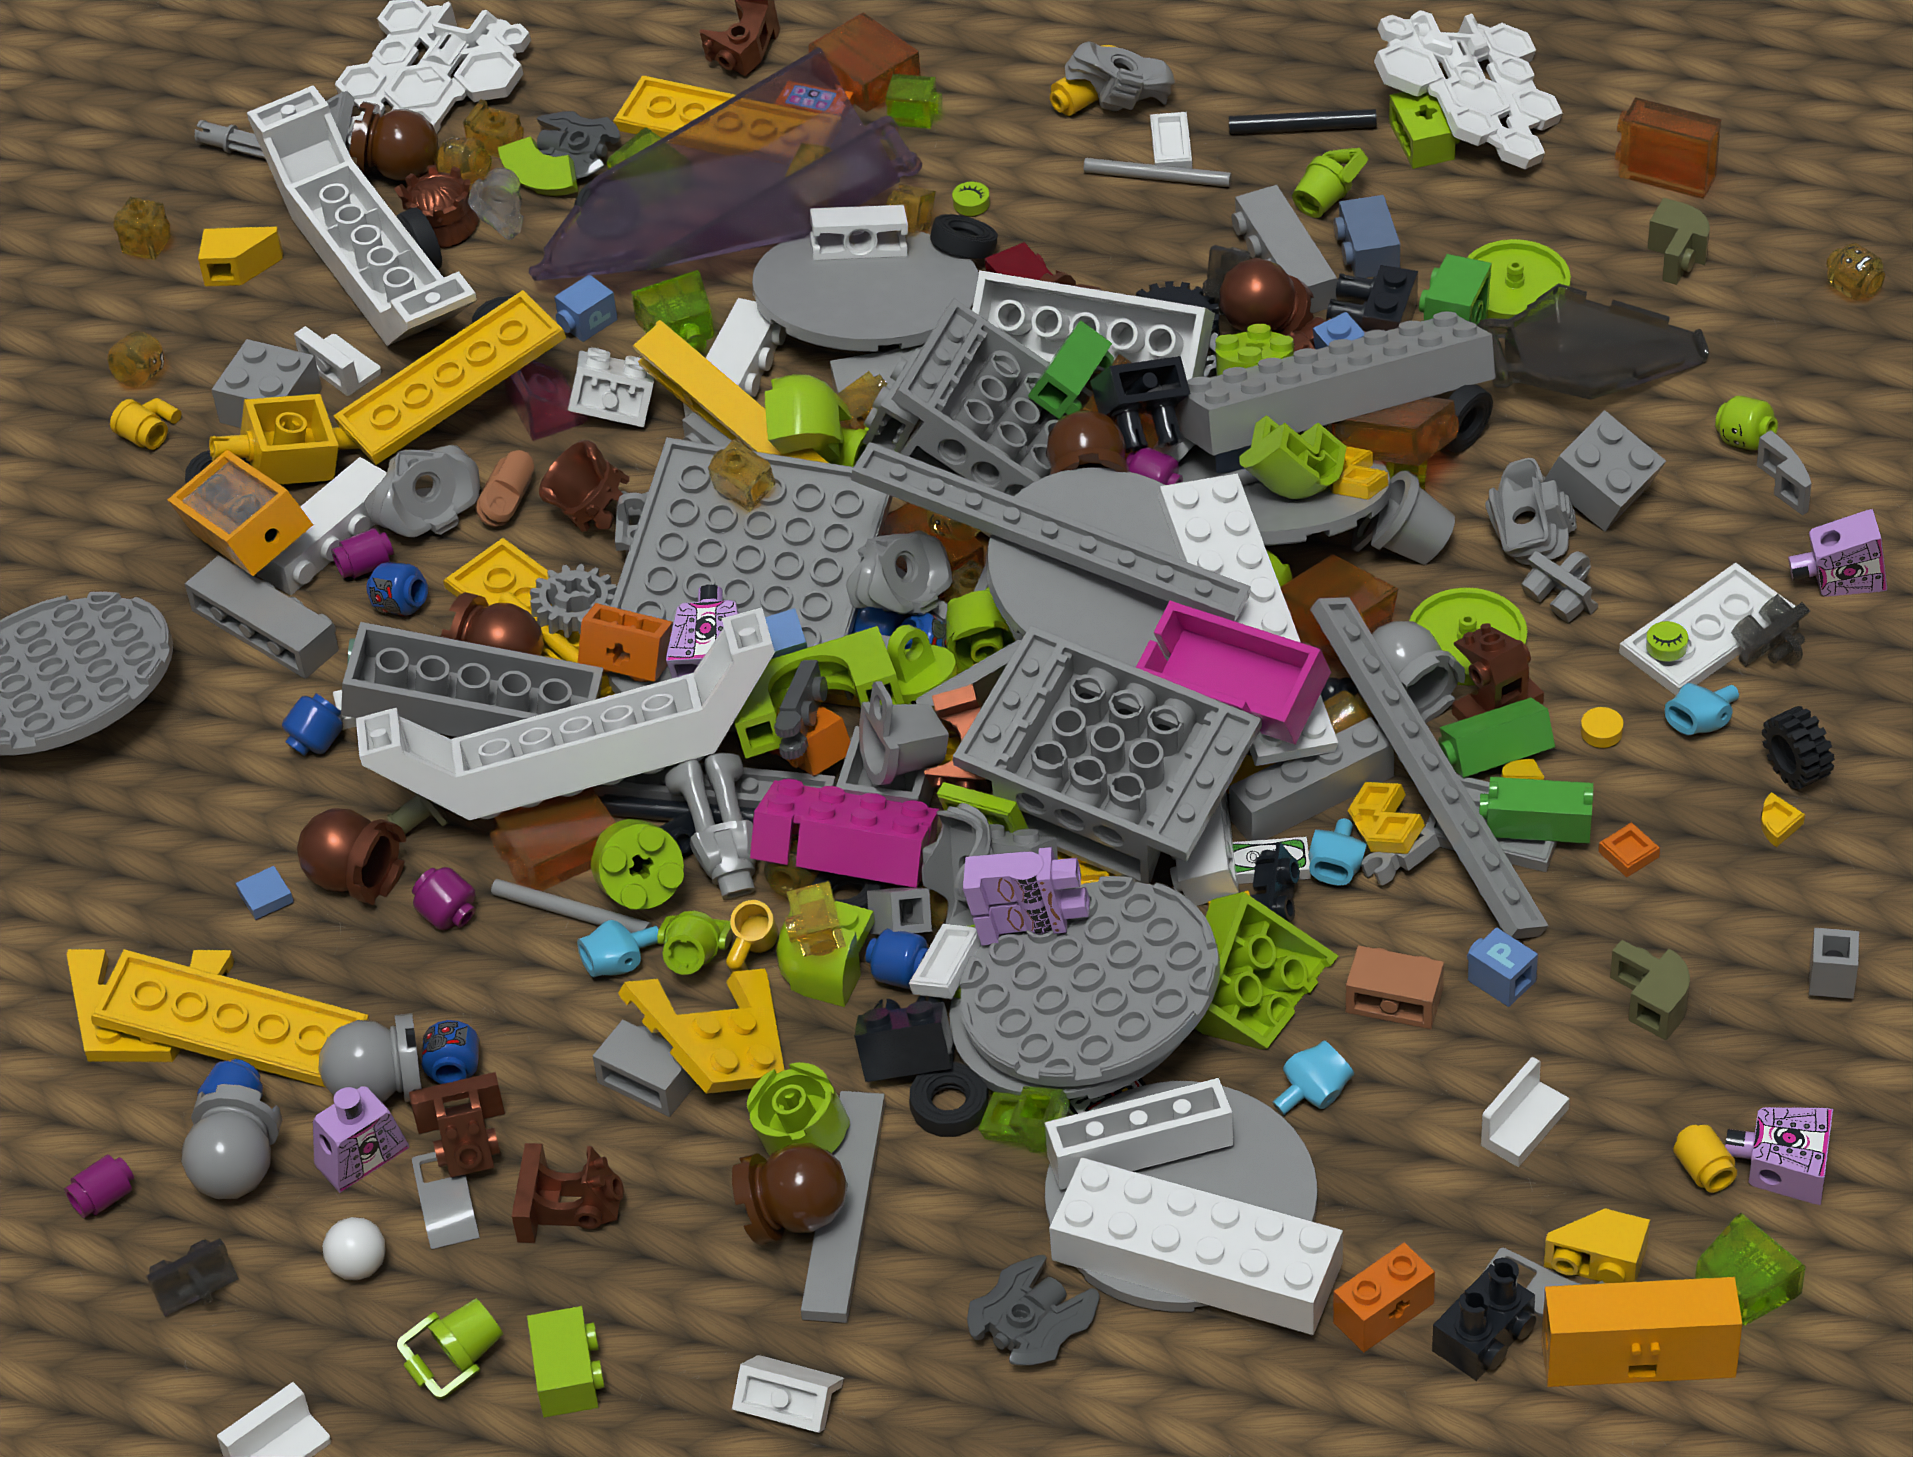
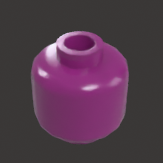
(1155, 466)
(444, 898)

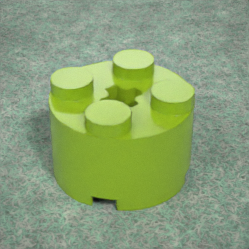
(1250, 347)
(976, 628)
(660, 871)
(797, 1108)

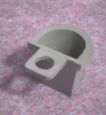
(1408, 523)
(898, 737)

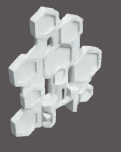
(483, 54)
(1467, 97)

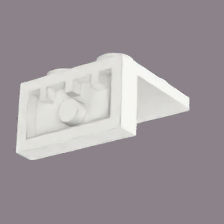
(611, 387)

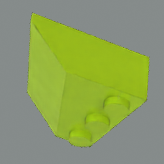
(1262, 971)

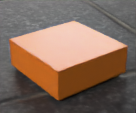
(1629, 849)

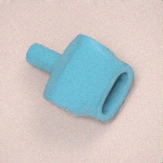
(1699, 709)
(1336, 855)
(613, 948)
(1315, 1075)

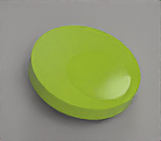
(1520, 274)
(1464, 610)

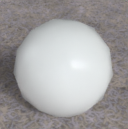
(354, 1248)

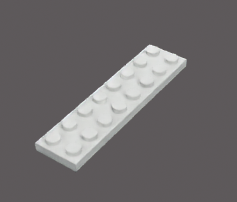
(1219, 533)

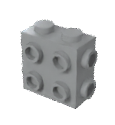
(888, 421)

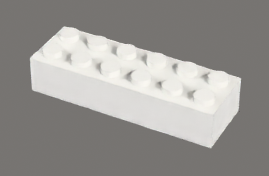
(1138, 327)
(1197, 1245)

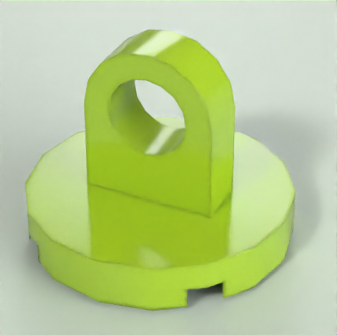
(920, 666)

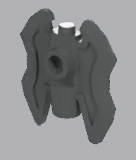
(577, 137)
(1030, 1318)

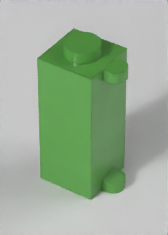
(1071, 370)
(1497, 737)
(1538, 809)

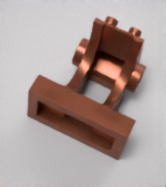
(743, 53)
(1497, 668)
(957, 712)
(464, 1139)
(541, 1191)

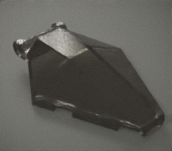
(1588, 346)

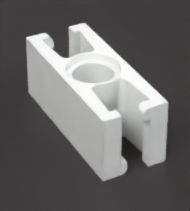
(871, 244)

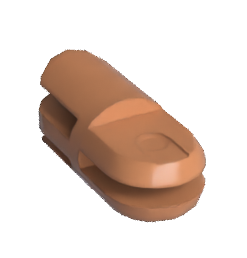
(505, 488)

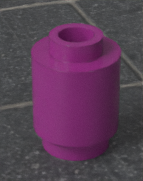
(362, 553)
(99, 1186)

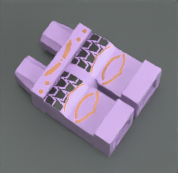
(1023, 893)

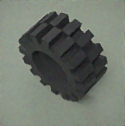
(1798, 747)

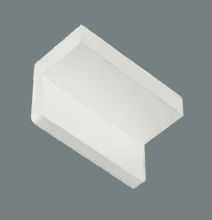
(337, 361)
(1522, 1115)
(785, 1392)
(276, 1429)

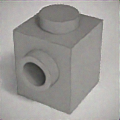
(900, 910)
(1834, 963)

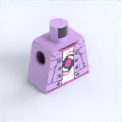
(1844, 557)
(696, 629)
(354, 1137)
(1786, 1151)

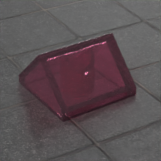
(542, 400)

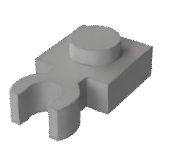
(1385, 864)

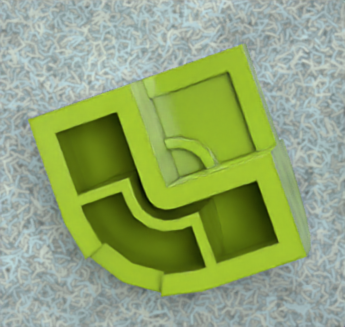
(805, 415)
(1292, 462)
(828, 976)

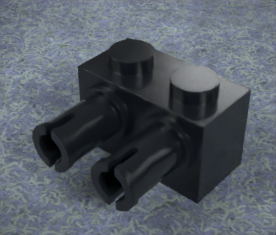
(1387, 297)
(1141, 388)
(904, 1040)
(1485, 1320)

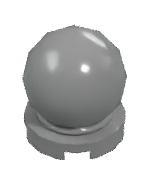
(1420, 665)
(372, 1057)
(230, 1141)

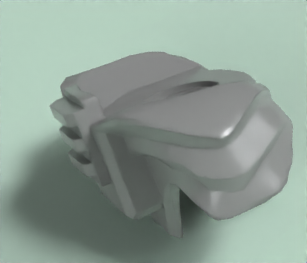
(1120, 75)
(1524, 490)
(411, 512)
(878, 584)
(962, 834)

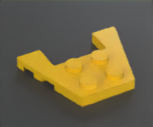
(106, 1045)
(716, 1047)

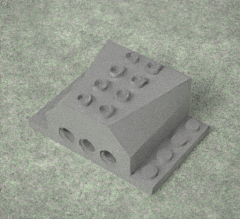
(975, 404)
(1105, 754)

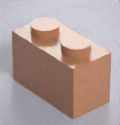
(1394, 987)

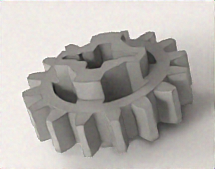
(571, 597)

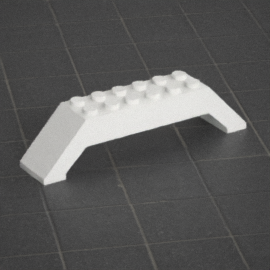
(351, 222)
(576, 744)

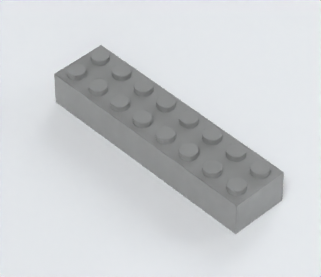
(1337, 381)

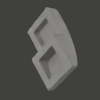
(1787, 469)

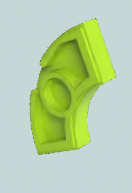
(539, 171)

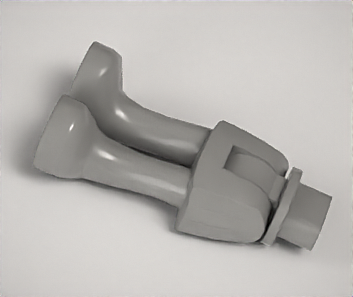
(722, 847)

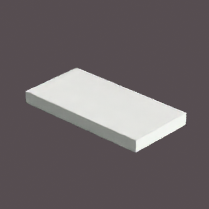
(1709, 619)

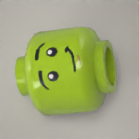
(1745, 421)

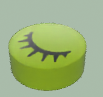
(971, 198)
(1667, 641)

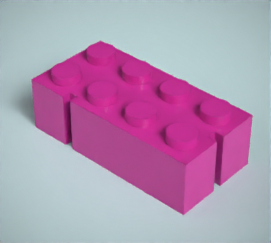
(1239, 667)
(844, 832)

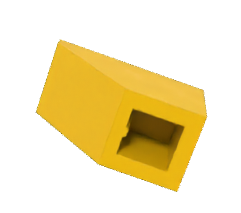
(237, 254)
(1599, 1247)

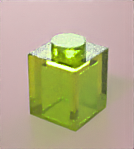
(913, 100)

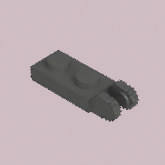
(800, 709)

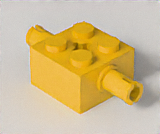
(286, 439)

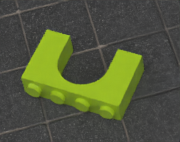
(845, 662)

